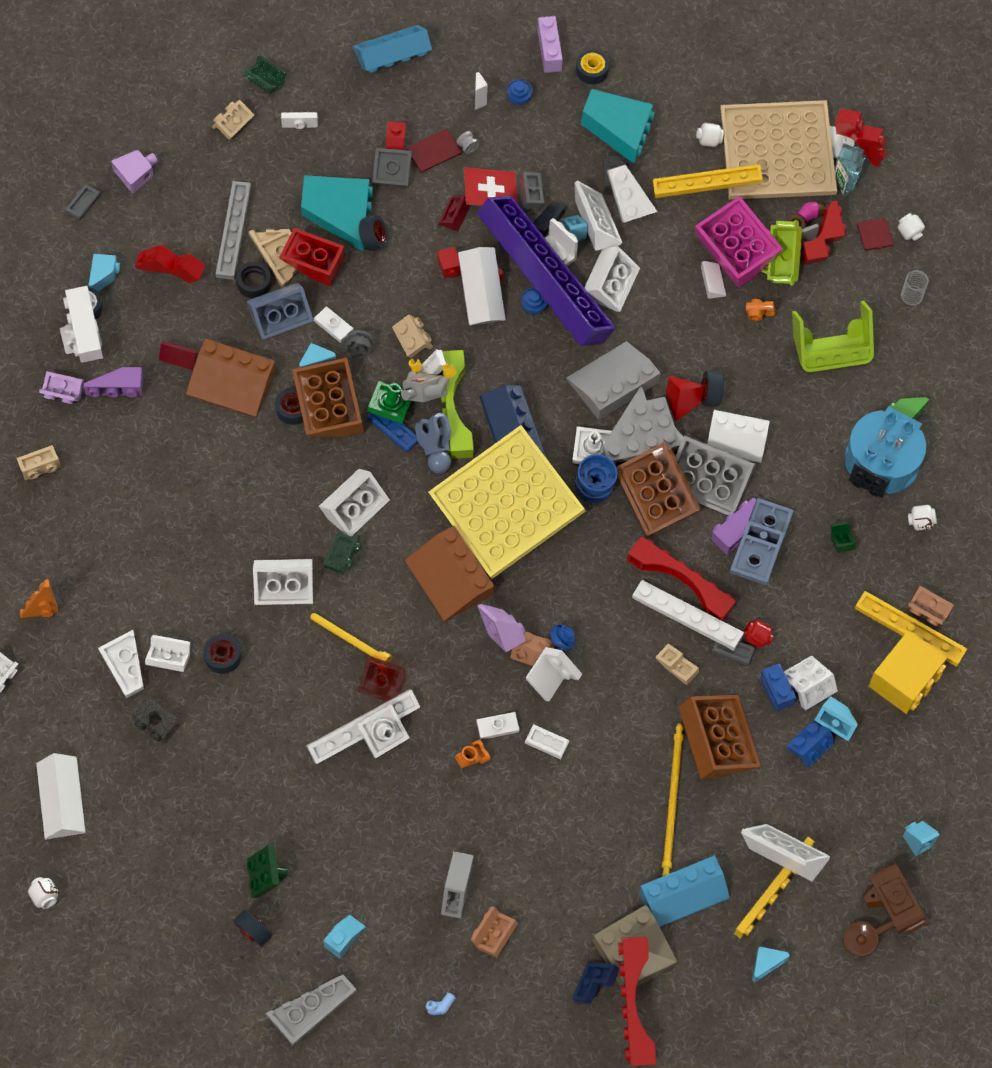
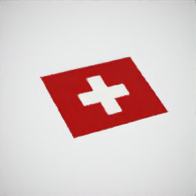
(488, 183)

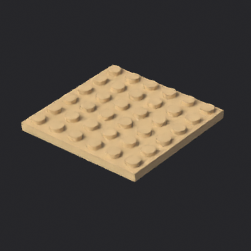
(788, 143)

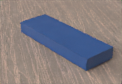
(395, 431)

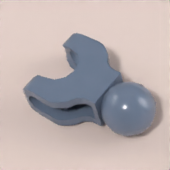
(435, 442)

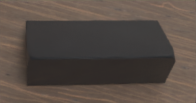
(554, 211)

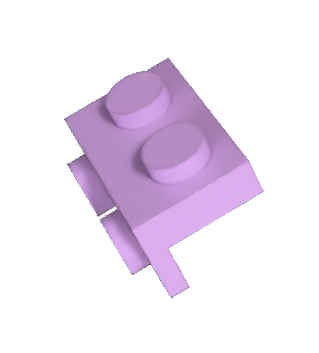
(62, 386)

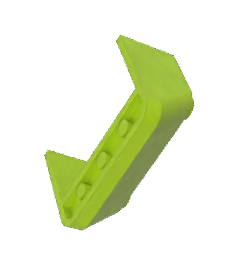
(835, 351)

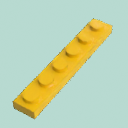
(707, 181)
(901, 623)
(769, 896)

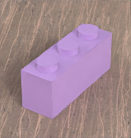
(549, 44)

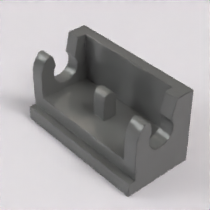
(531, 191)

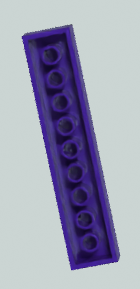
(546, 270)

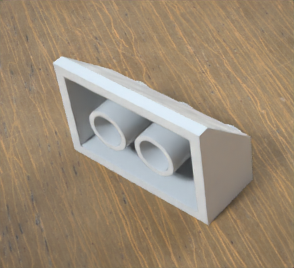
(612, 278)
(738, 435)
(354, 502)
(283, 581)

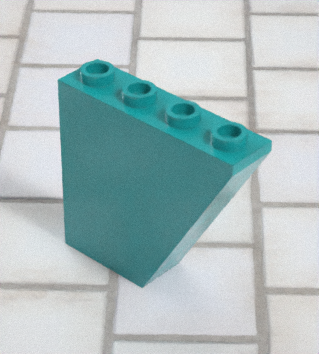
(618, 121)
(337, 205)

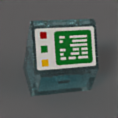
(848, 168)

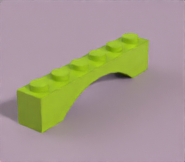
(461, 438)

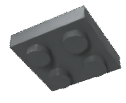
(392, 167)

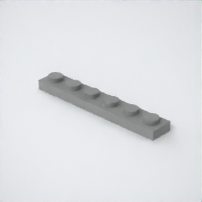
(233, 230)

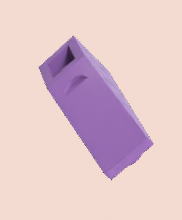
(122, 381)
(730, 533)

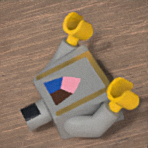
(423, 386)

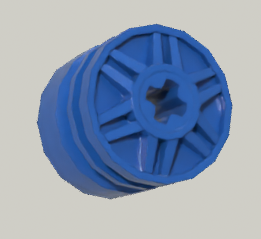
(595, 468)

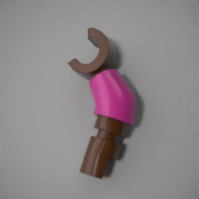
(808, 212)

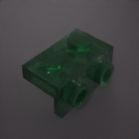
(266, 75)
(341, 553)

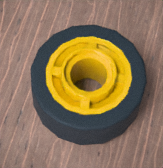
(594, 74)

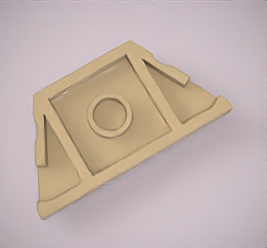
(270, 246)

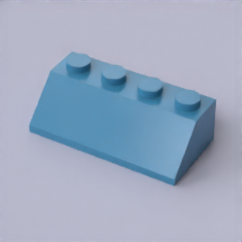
(392, 48)
(685, 891)

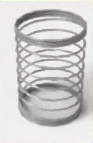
(910, 286)

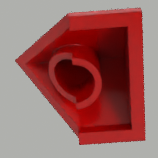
(683, 396)

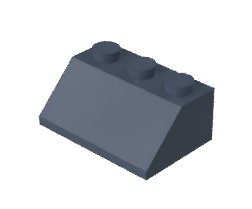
(280, 310)

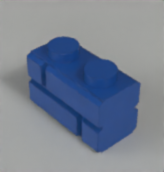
(777, 687)

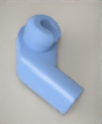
(442, 1007)

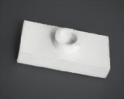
(299, 120)
(333, 324)
(434, 363)
(497, 725)
(547, 741)

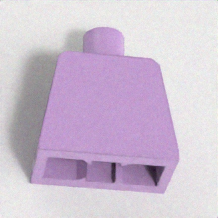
(134, 169)

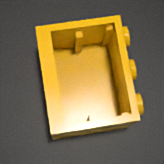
(908, 672)

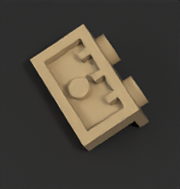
(234, 119)

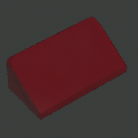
(454, 213)
(177, 355)

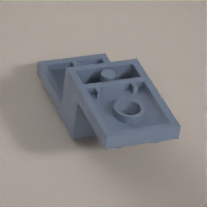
(761, 541)

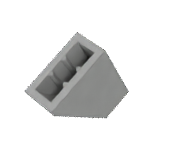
(456, 884)

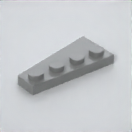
(303, 1014)

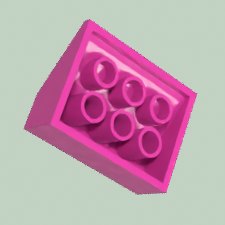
(738, 241)

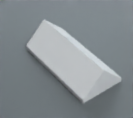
(597, 215)
(481, 285)
(60, 796)
(785, 850)

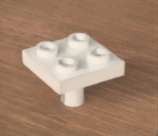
(589, 442)
(382, 730)

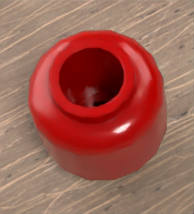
(758, 634)

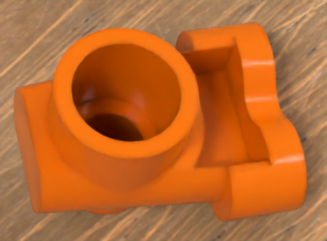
(757, 308)
(475, 753)

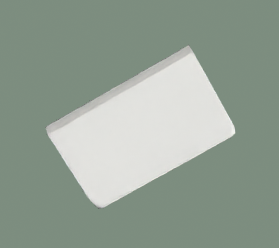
(481, 92)
(713, 280)

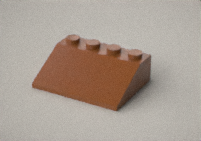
(231, 378)
(328, 399)
(657, 489)
(450, 574)
(718, 735)

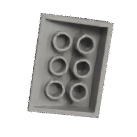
(614, 379)
(714, 475)

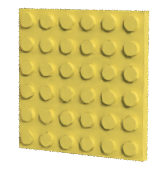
(506, 501)

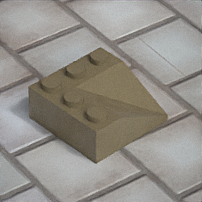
(636, 924)

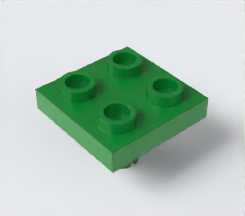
(388, 402)

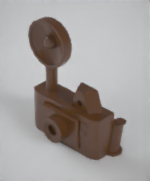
(900, 904)

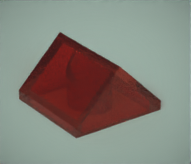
(381, 679)

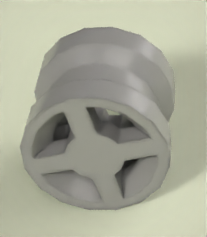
(468, 142)

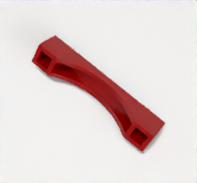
(651, 558)
(634, 957)

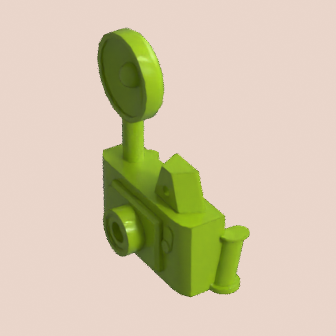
(785, 265)

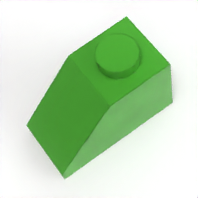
(911, 406)

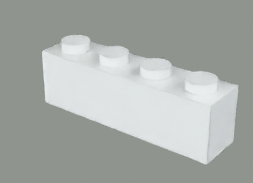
(83, 323)

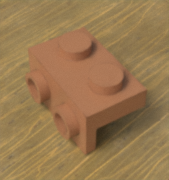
(930, 605)
(531, 649)
(493, 932)

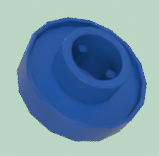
(519, 92)
(533, 302)
(562, 637)

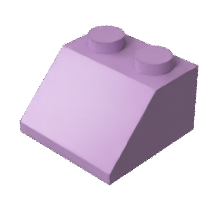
(502, 627)

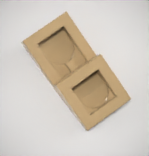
(676, 663)

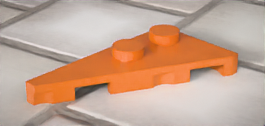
(41, 602)

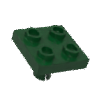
(264, 872)

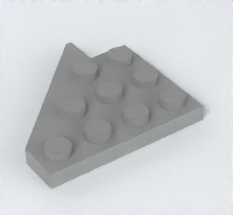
(641, 429)

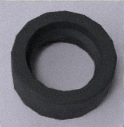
(253, 267)

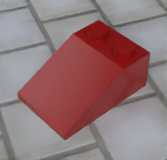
(313, 256)

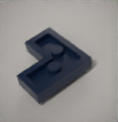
(593, 976)

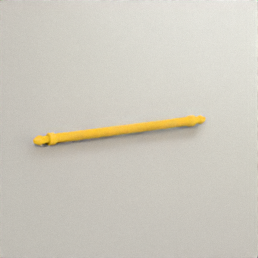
(678, 738)

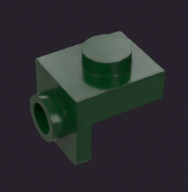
(842, 537)

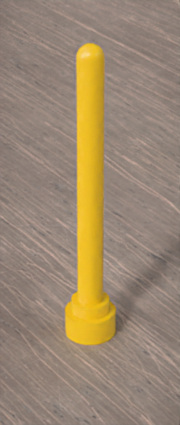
(351, 639)

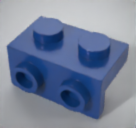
(811, 743)

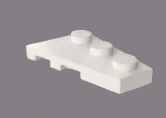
(629, 195)
(123, 663)

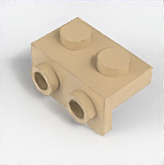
(412, 335)
(39, 462)

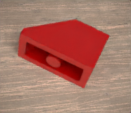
(396, 135)

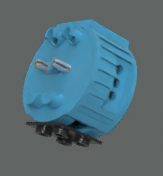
(885, 452)

